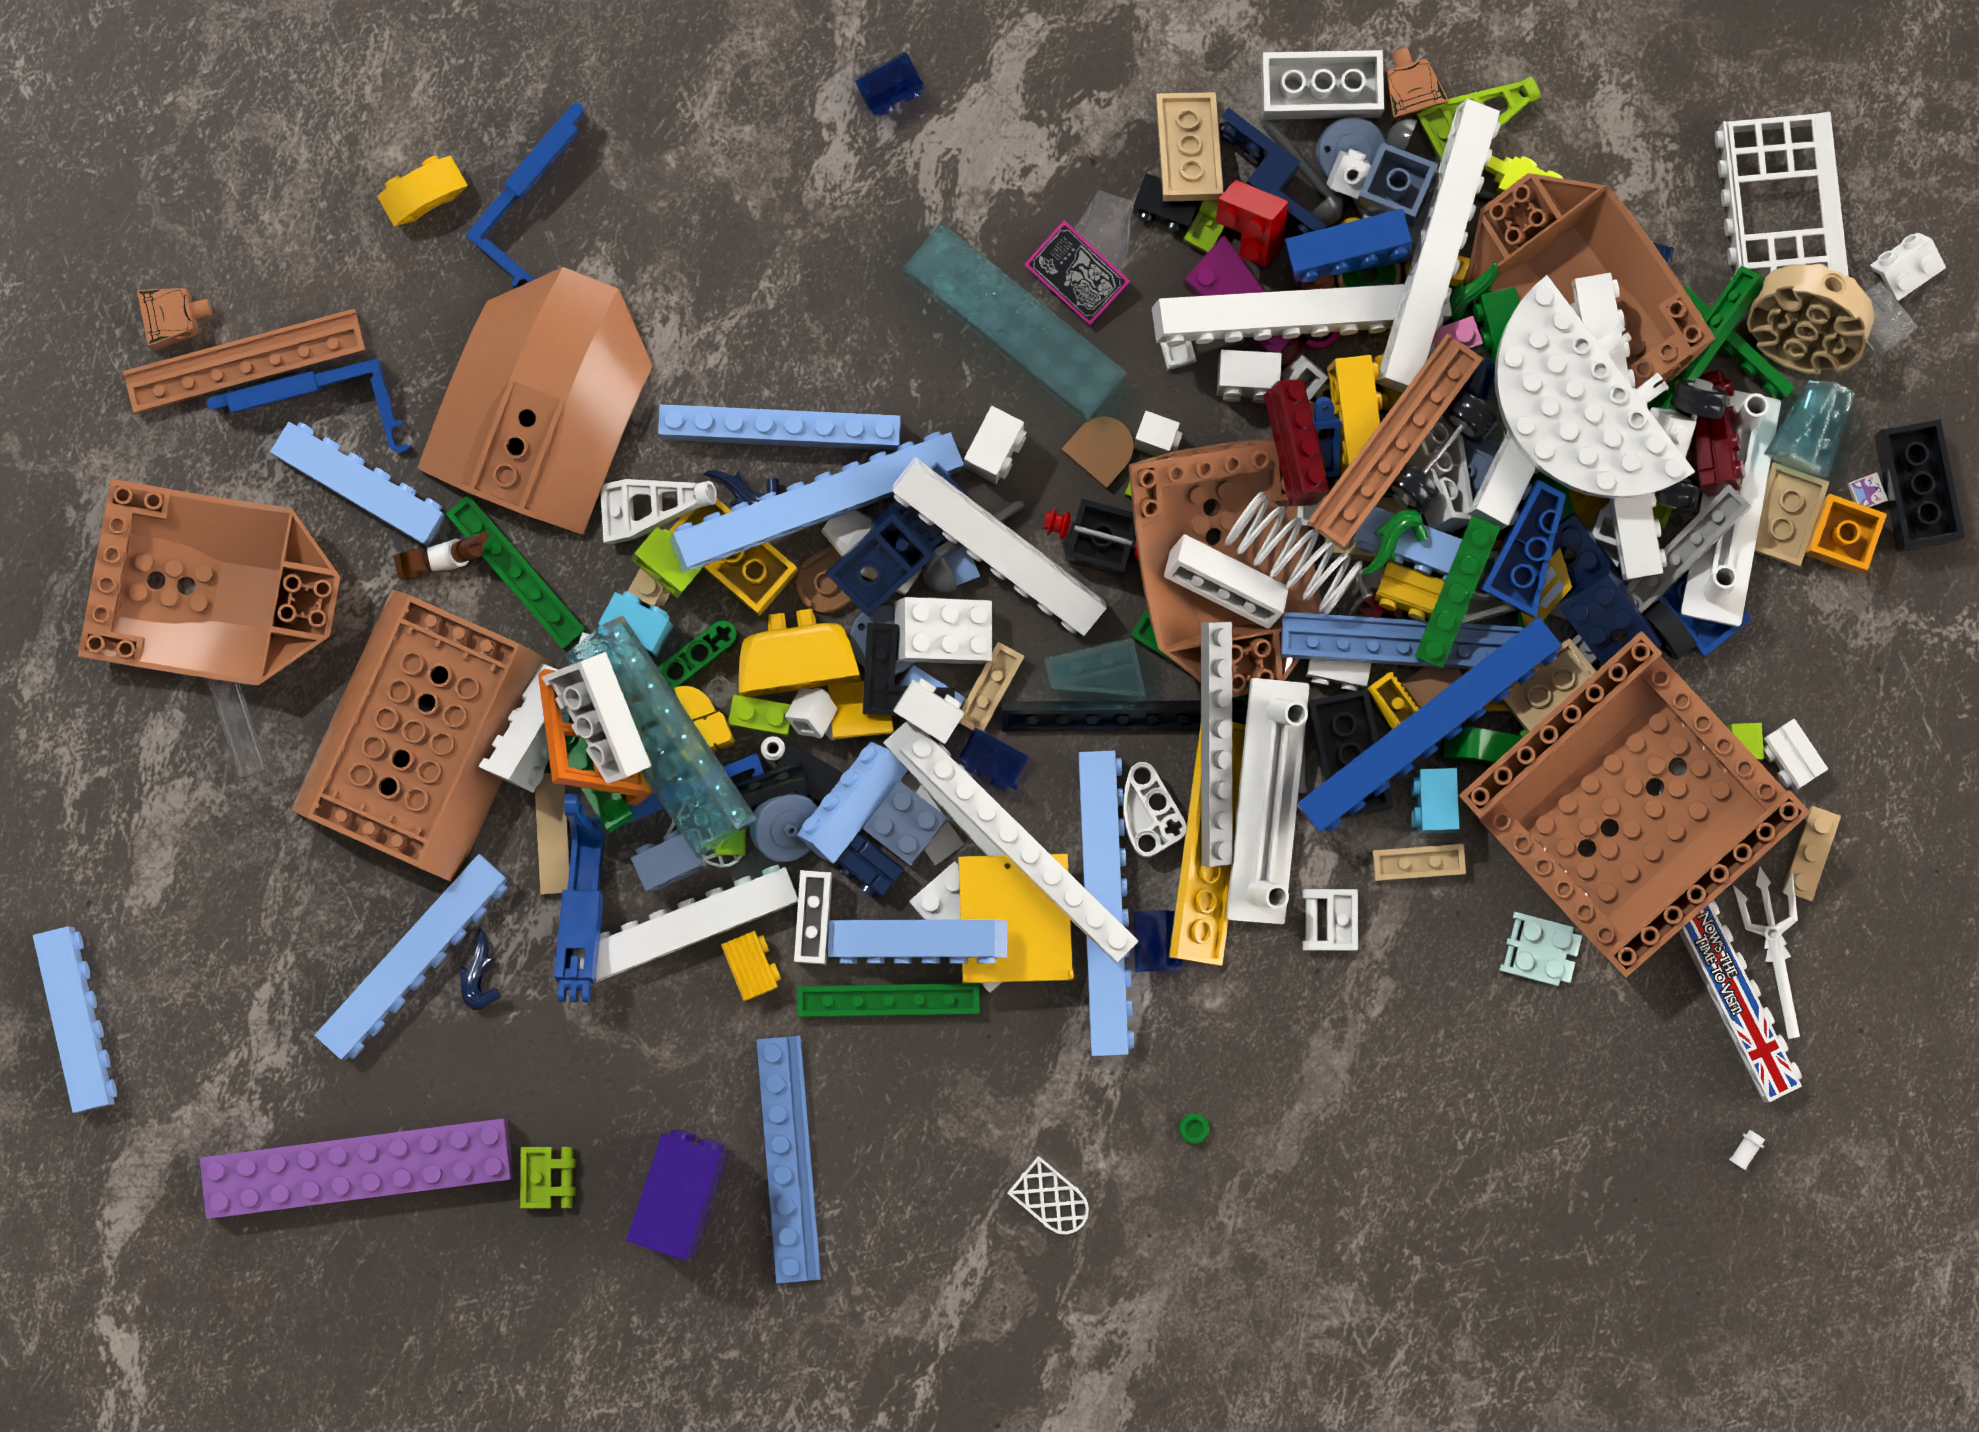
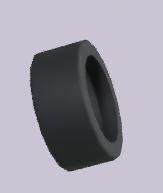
(1671, 630)

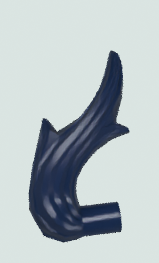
(739, 489)
(472, 977)

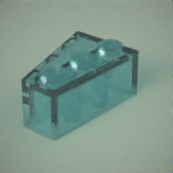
(1812, 429)
(1098, 668)

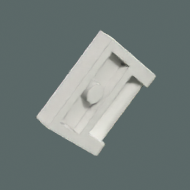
(1341, 919)

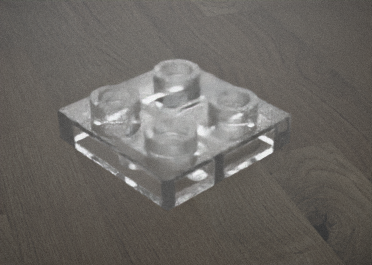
(1890, 320)

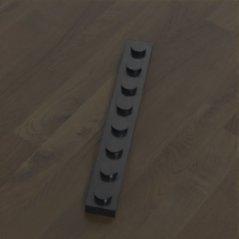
(1107, 715)

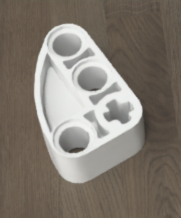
(1144, 821)

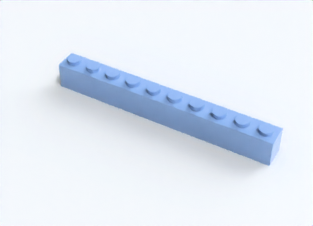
(806, 504)
(1103, 881)

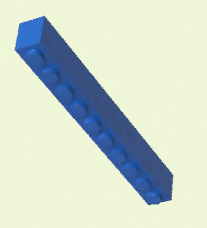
(1429, 725)

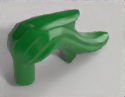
(1464, 295)
(1390, 534)

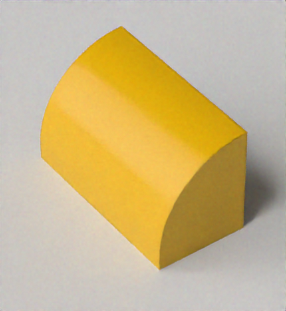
(695, 702)

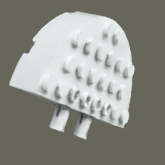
(1574, 406)

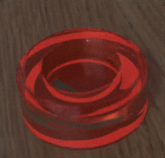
(1291, 351)

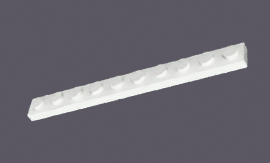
(1018, 846)

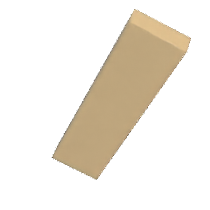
(552, 836)

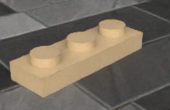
(990, 687)
(1812, 852)
(1419, 862)

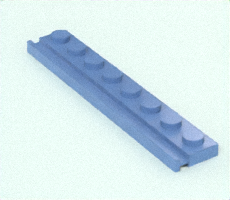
(1382, 640)
(788, 1159)

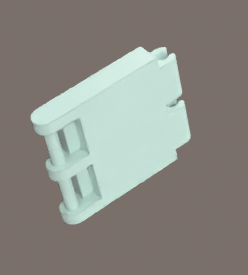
(1541, 950)

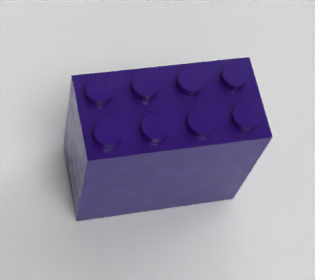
(678, 1194)

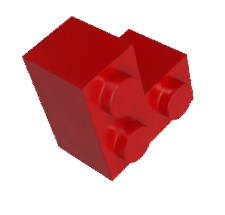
(1258, 218)

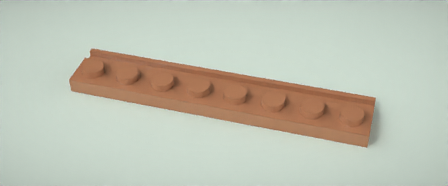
(244, 361)
(1394, 441)

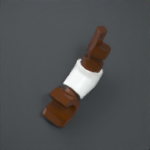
(439, 557)

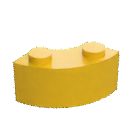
(422, 190)

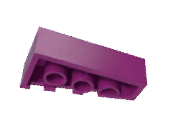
(1225, 274)

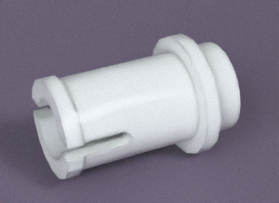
(766, 745)
(1747, 1149)

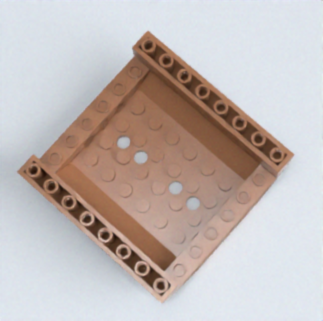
(1594, 766)

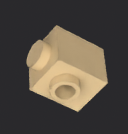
(648, 590)

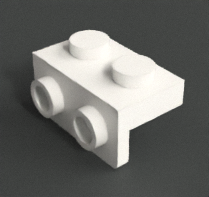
(1909, 265)

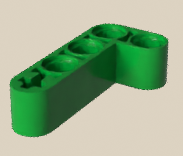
(694, 668)

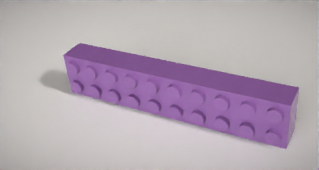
(356, 1168)

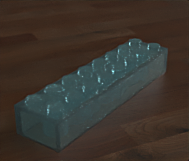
(1014, 322)
(682, 766)

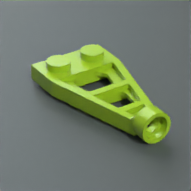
(1438, 119)

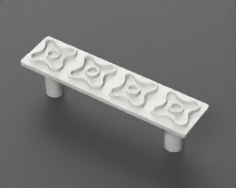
(1721, 576)
(1267, 801)

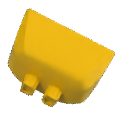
(795, 657)

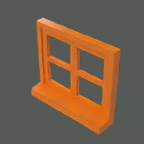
(634, 786)

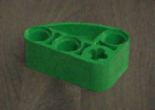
(1478, 746)

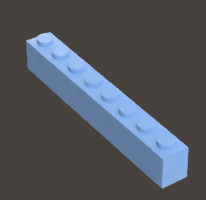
(779, 427)
(412, 957)

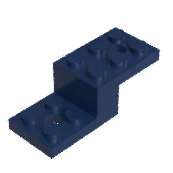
(1273, 173)
(895, 547)
(1598, 594)

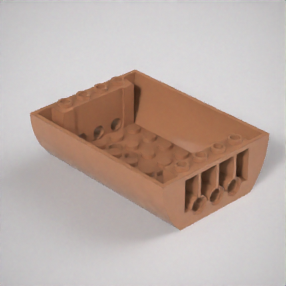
(441, 790)

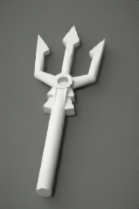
(1775, 943)

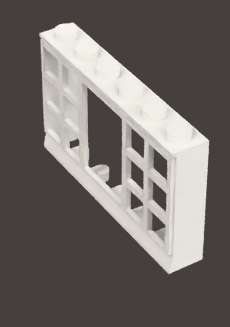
(1827, 184)

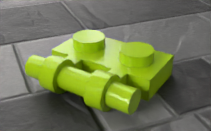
(536, 1177)

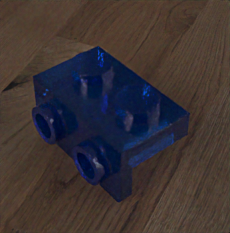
(889, 84)
(993, 758)
(1154, 938)

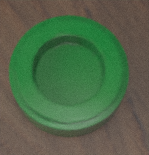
(1194, 1128)

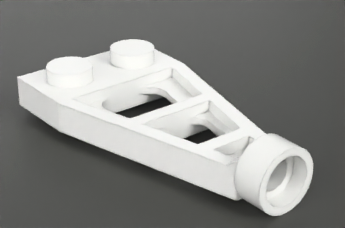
(619, 507)

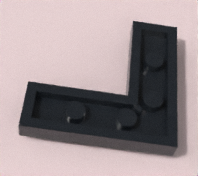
(880, 693)

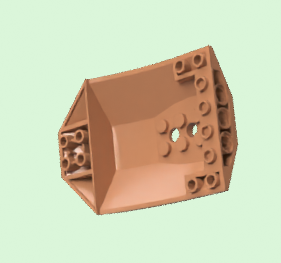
(1587, 231)
(569, 358)
(1168, 503)
(257, 596)

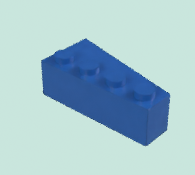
(1350, 246)
(1524, 555)

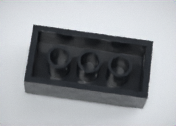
(1919, 485)
(1342, 731)

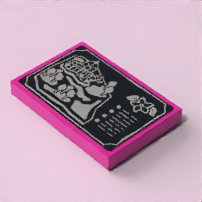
(1077, 272)

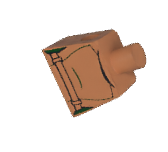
(1411, 87)
(170, 315)

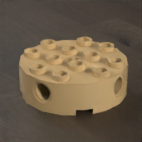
(1811, 319)

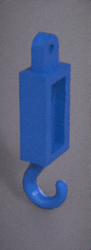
(1330, 448)

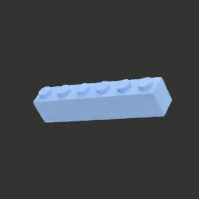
(359, 484)
(917, 939)
(74, 1019)

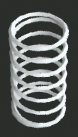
(1332, 595)

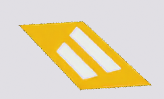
(1555, 587)

